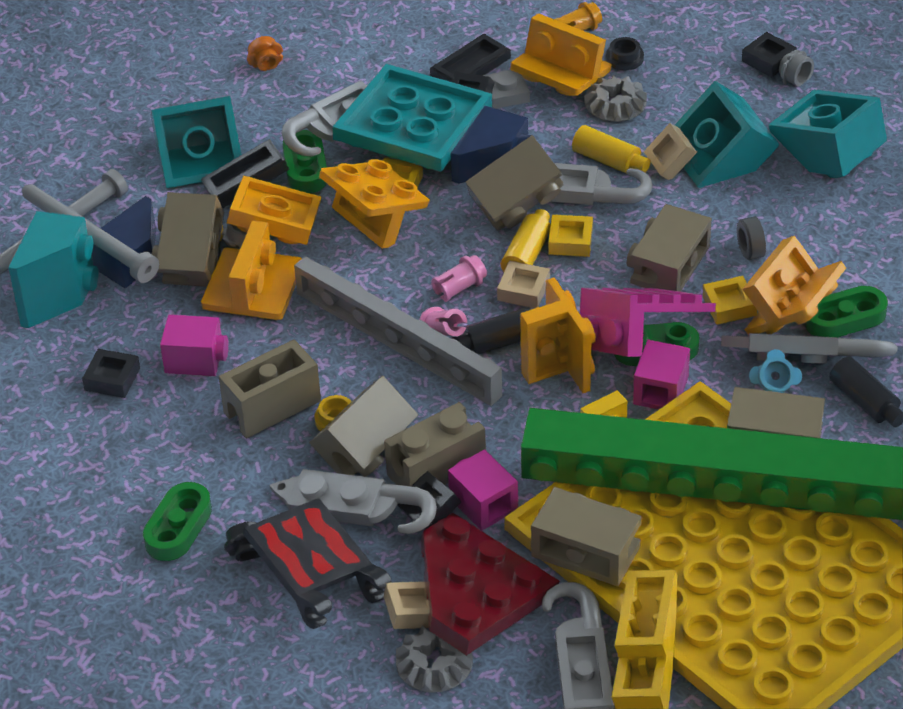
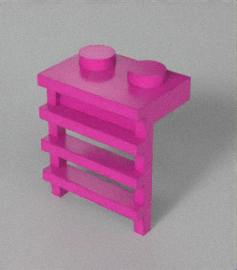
(619, 314)

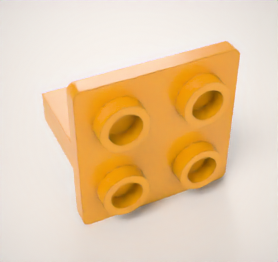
(561, 56)
(373, 198)
(252, 278)
(789, 287)
(557, 339)

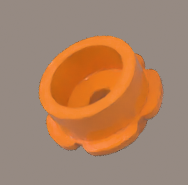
(264, 53)

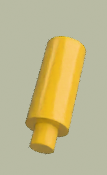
(608, 150)
(528, 239)

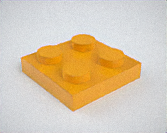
(286, 210)

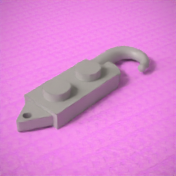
(320, 119)
(588, 185)
(812, 348)
(356, 498)
(581, 651)

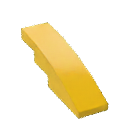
(646, 640)

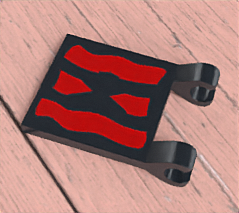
(311, 553)

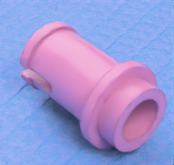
(465, 274)
(445, 320)

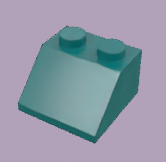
(831, 131)
(725, 135)
(195, 139)
(52, 267)

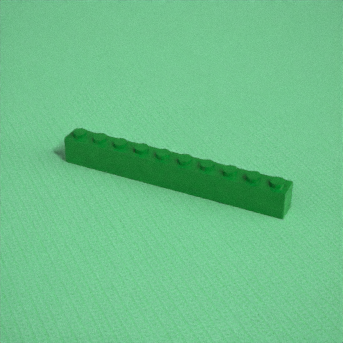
(713, 463)

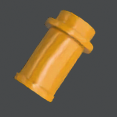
(585, 17)

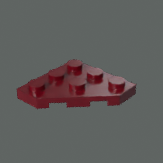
(476, 584)

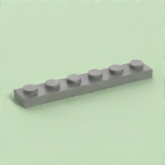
(399, 331)

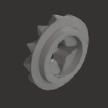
(620, 108)
(446, 672)

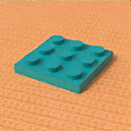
(410, 117)

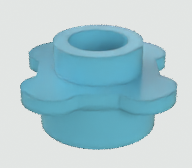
(775, 363)

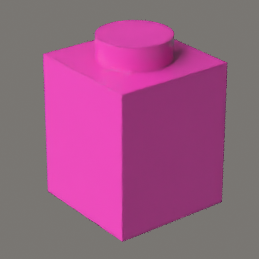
(193, 345)
(660, 374)
(484, 489)

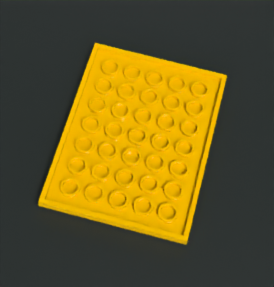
(767, 597)

